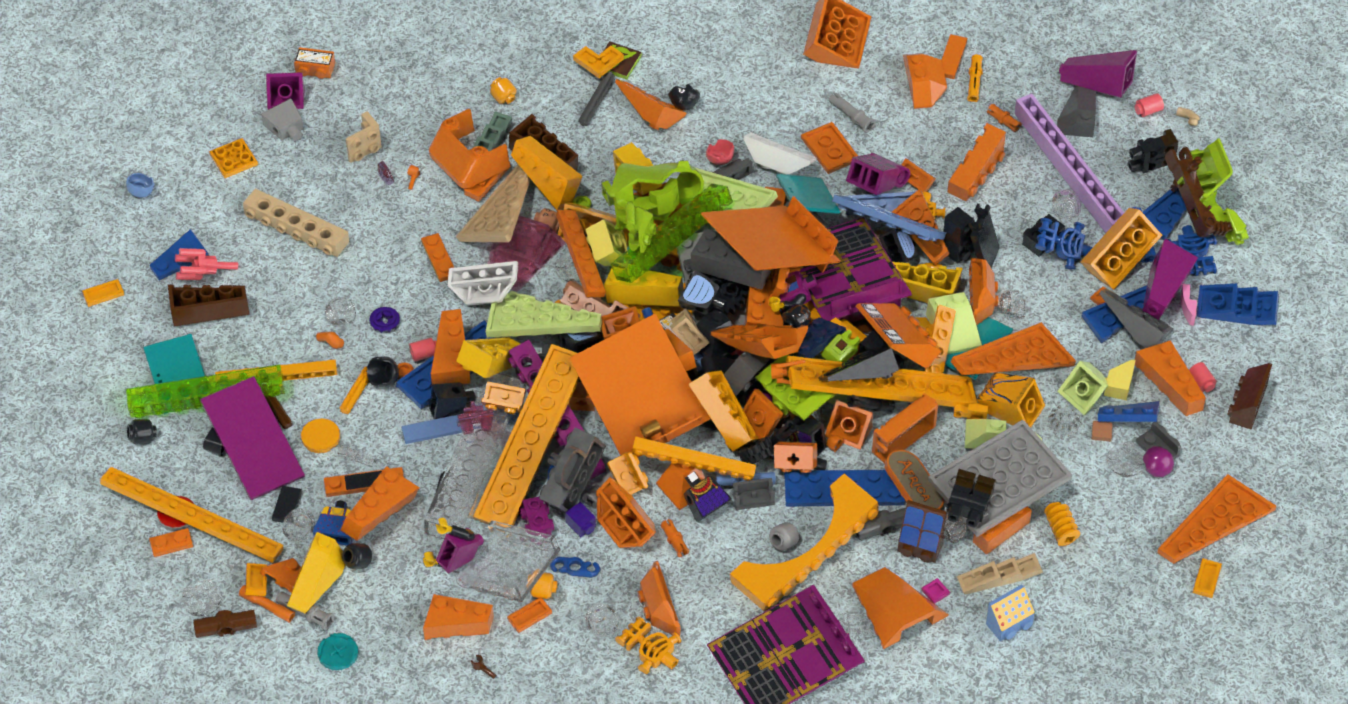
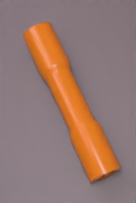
(277, 609)

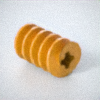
(1062, 523)

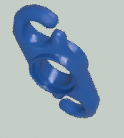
(567, 562)

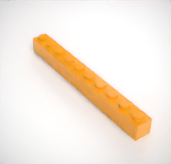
(303, 370)
(693, 458)

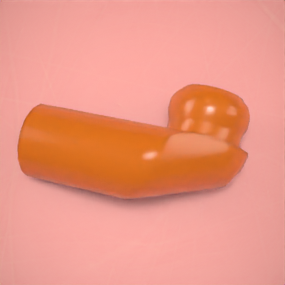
(331, 338)

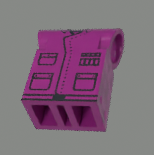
(876, 173)

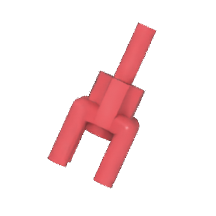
(200, 264)

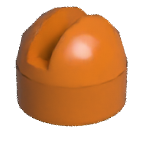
(833, 441)

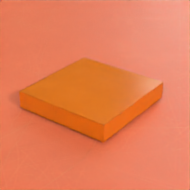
(762, 414)

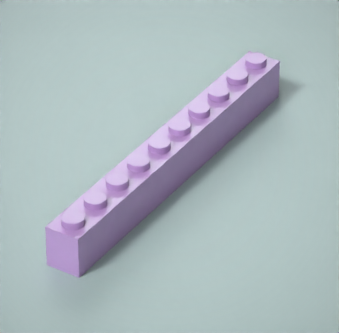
(1068, 162)

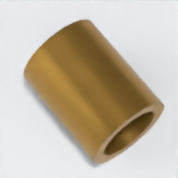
(650, 429)

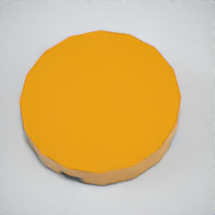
(320, 435)

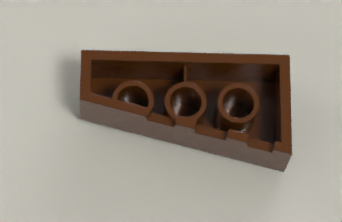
(538, 131)
(207, 303)

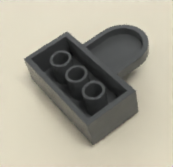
(718, 258)
(571, 470)

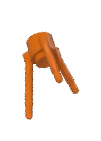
(779, 370)

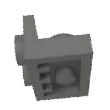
(1159, 437)

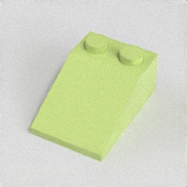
(964, 330)

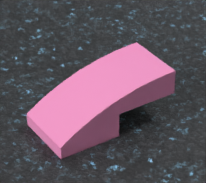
(1188, 305)

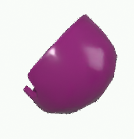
(1158, 461)

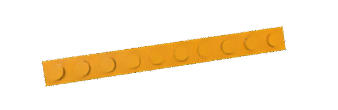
(191, 514)

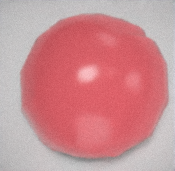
(721, 152)

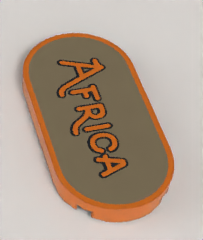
(912, 479)

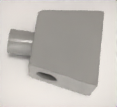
(284, 121)

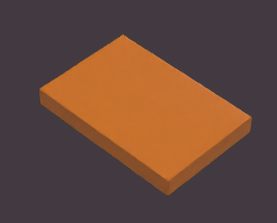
(829, 147)

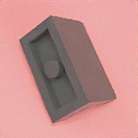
(737, 169)

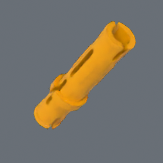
(976, 63)

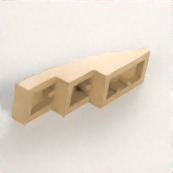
(999, 574)

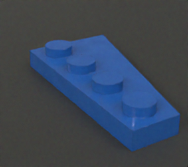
(1166, 212)
(1104, 321)

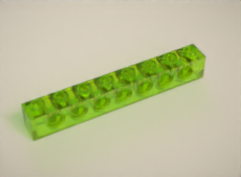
(672, 233)
(196, 388)

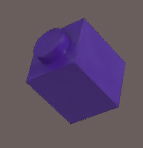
(580, 520)

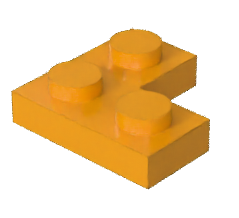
(598, 64)

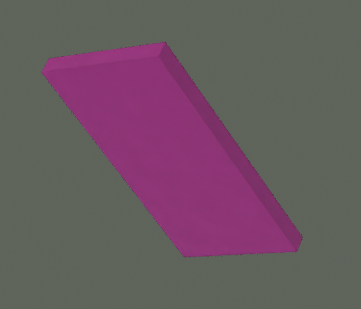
(252, 438)

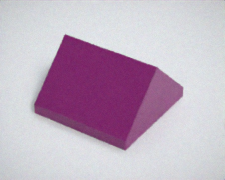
(285, 87)

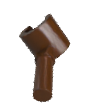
(480, 666)

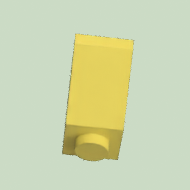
(1120, 380)

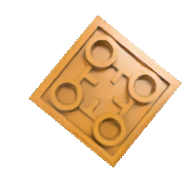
(233, 158)

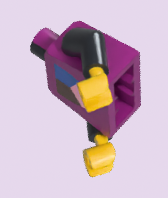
(796, 292)
(457, 548)

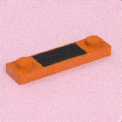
(352, 482)

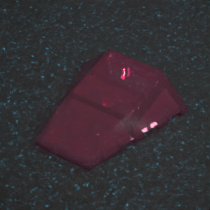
(530, 246)

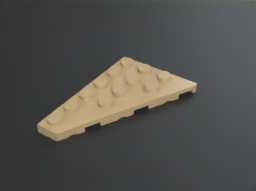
(500, 212)

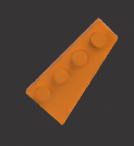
(917, 209)

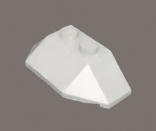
(775, 155)
(483, 282)

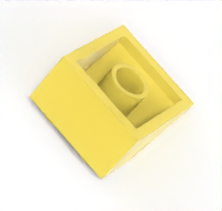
(606, 242)

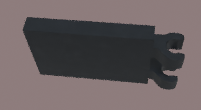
(984, 235)

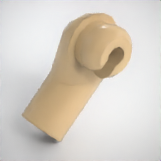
(1187, 113)

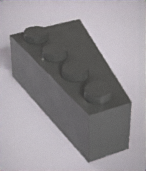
(745, 370)

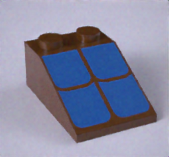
(922, 532)

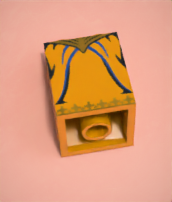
(1012, 398)

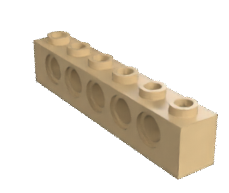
(296, 223)

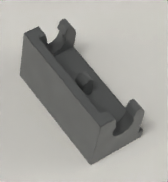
(753, 494)

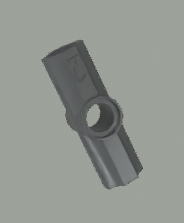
(883, 523)

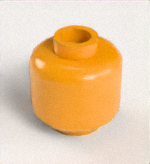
(503, 90)
(544, 587)

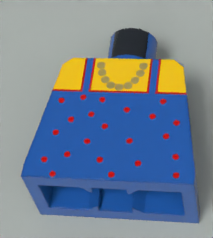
(331, 521)

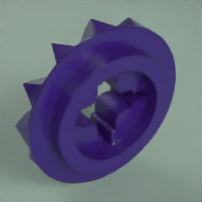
(388, 313)

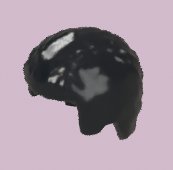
(684, 97)
(382, 371)

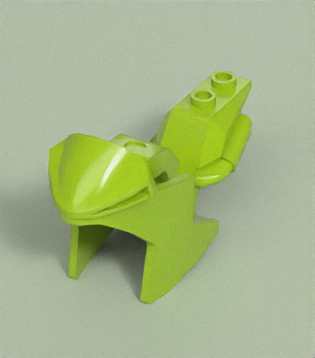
(638, 211)

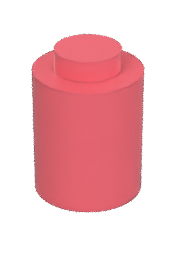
(1149, 105)
(422, 349)
(1203, 377)

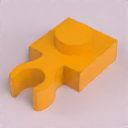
(973, 411)

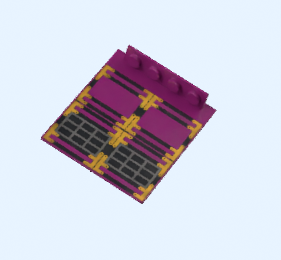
(860, 277)
(786, 651)

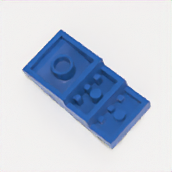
(1237, 304)

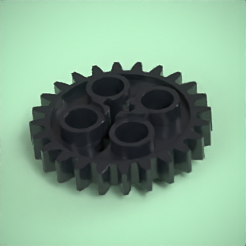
(733, 300)

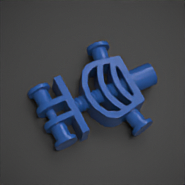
(1199, 247)
(1066, 248)

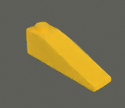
(318, 572)

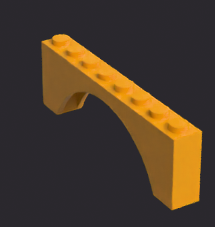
(770, 582)

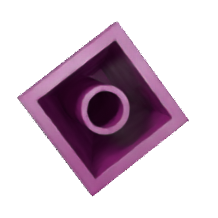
(1101, 72)
(1166, 277)

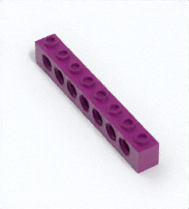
(526, 353)

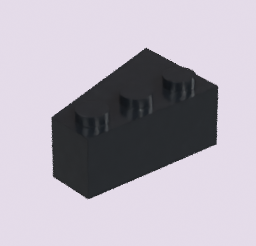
(958, 235)

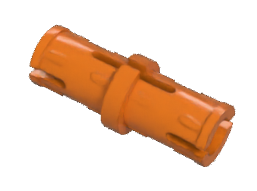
(1004, 117)
(674, 537)

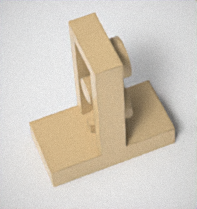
(688, 332)

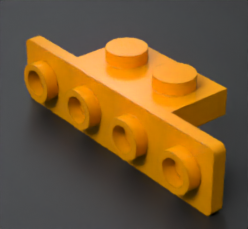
(941, 332)

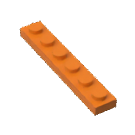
(580, 253)

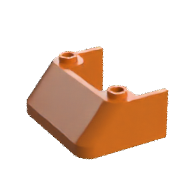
(464, 165)

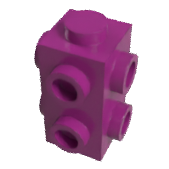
(536, 515)

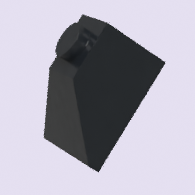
(711, 322)

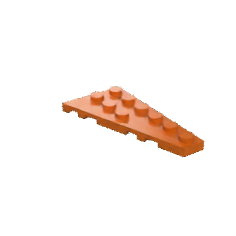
(1022, 350)
(1218, 515)

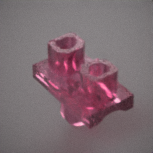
(474, 415)

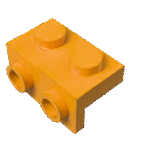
(503, 397)
(627, 472)

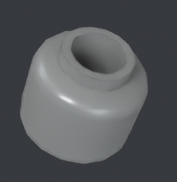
(784, 536)

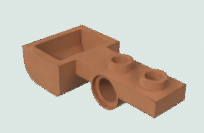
(579, 301)

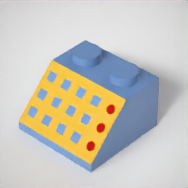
(1010, 613)

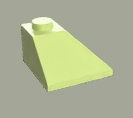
(1083, 386)
(982, 430)

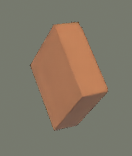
(1101, 431)

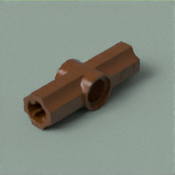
(225, 623)

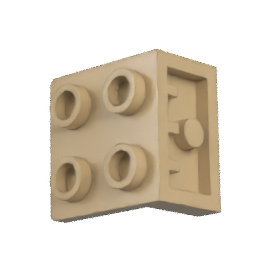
(364, 141)

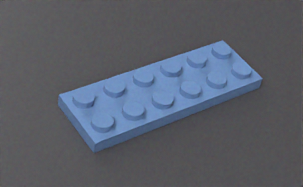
(891, 219)

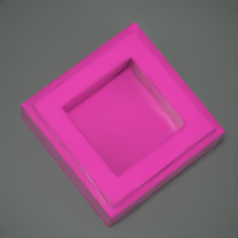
(935, 591)

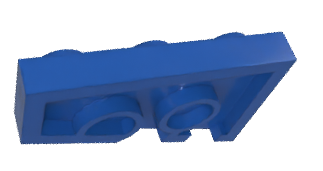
(165, 263)
(1130, 413)

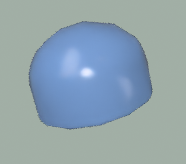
(136, 182)

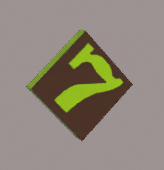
(630, 60)

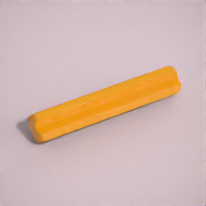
(354, 392)

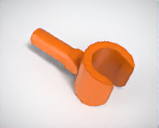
(414, 172)

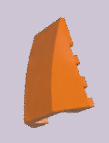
(763, 341)
(894, 605)

